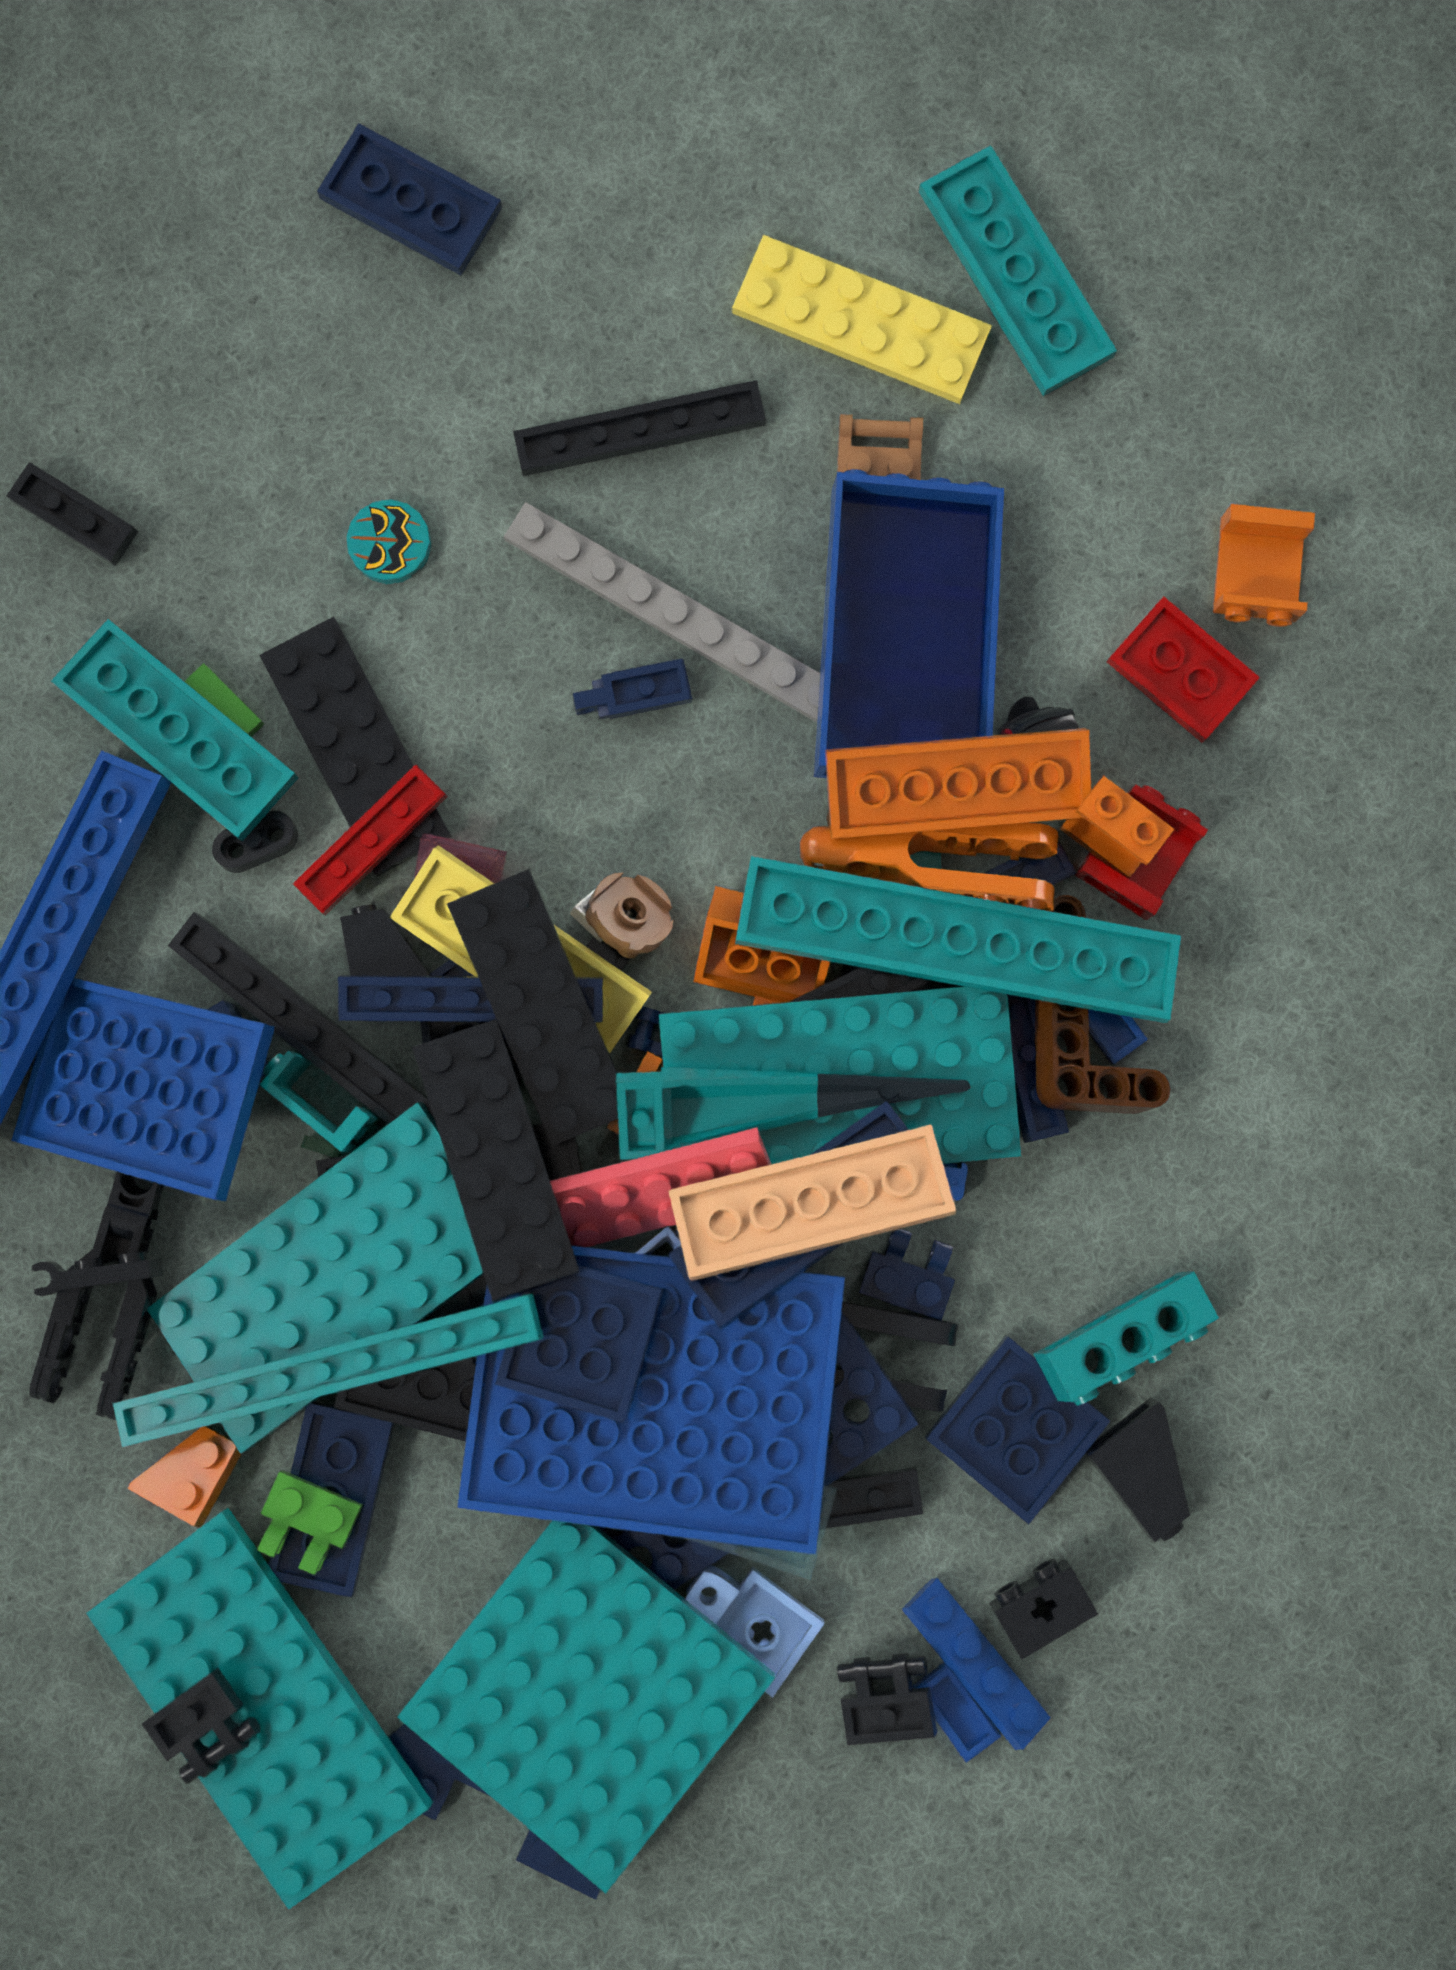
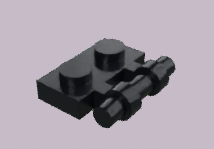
(886, 1714)
(192, 1715)

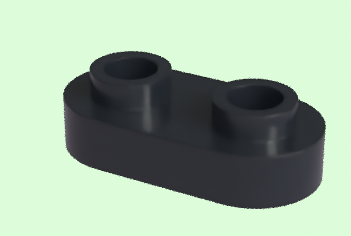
(257, 845)

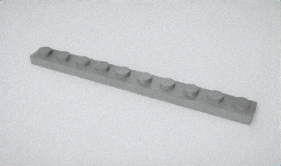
(666, 609)

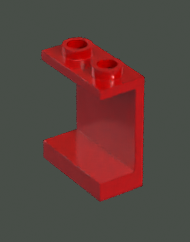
(1149, 882)

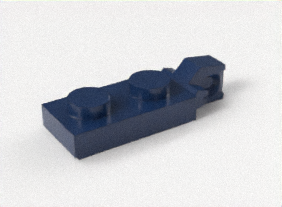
(636, 691)

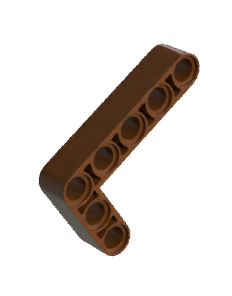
(1075, 1066)

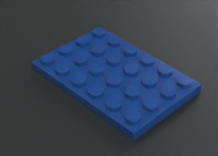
(145, 1087)

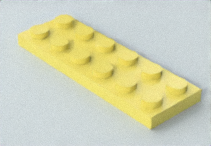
(861, 319)
(427, 916)

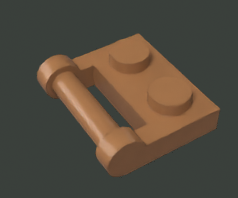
(880, 460)

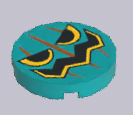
(388, 541)

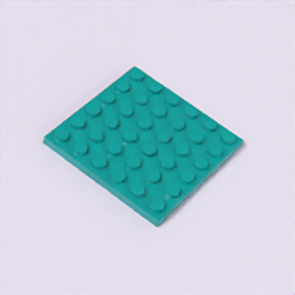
(586, 1698)

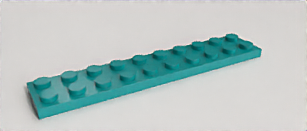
(958, 939)

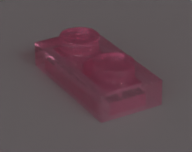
(484, 860)

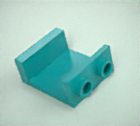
(352, 1133)

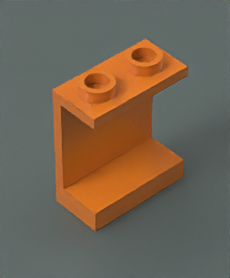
(1261, 564)
(1117, 828)

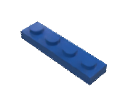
(976, 1664)

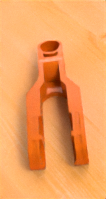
(889, 859)

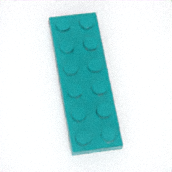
(1017, 270)
(175, 729)

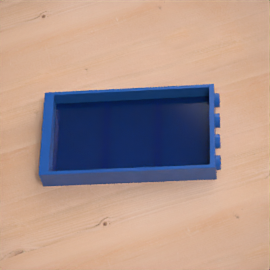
(909, 612)

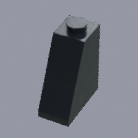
(378, 946)
(1143, 1470)

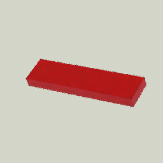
(370, 840)

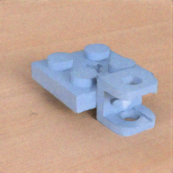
(756, 1600)

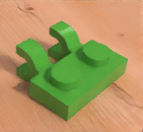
(311, 1510)

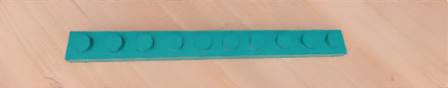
(329, 1370)

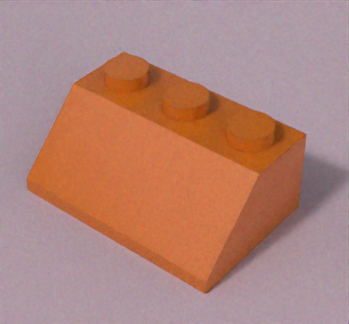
(746, 968)

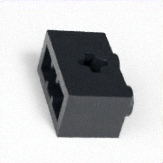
(1065, 1603)

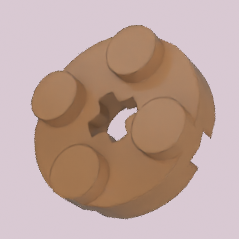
(619, 931)

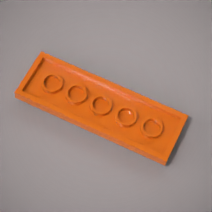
(957, 783)

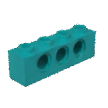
(1065, 1358)

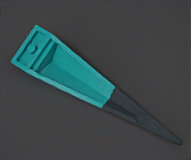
(702, 1104)

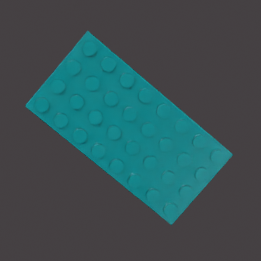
(896, 1034)
(338, 1262)
(321, 1772)

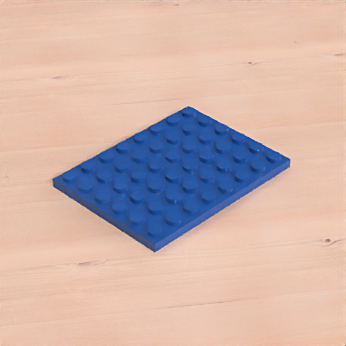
(718, 1432)

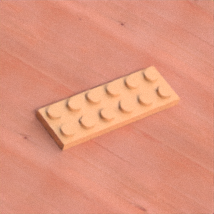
(811, 1202)

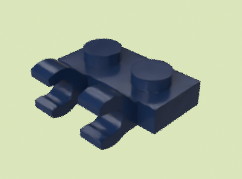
(907, 1284)

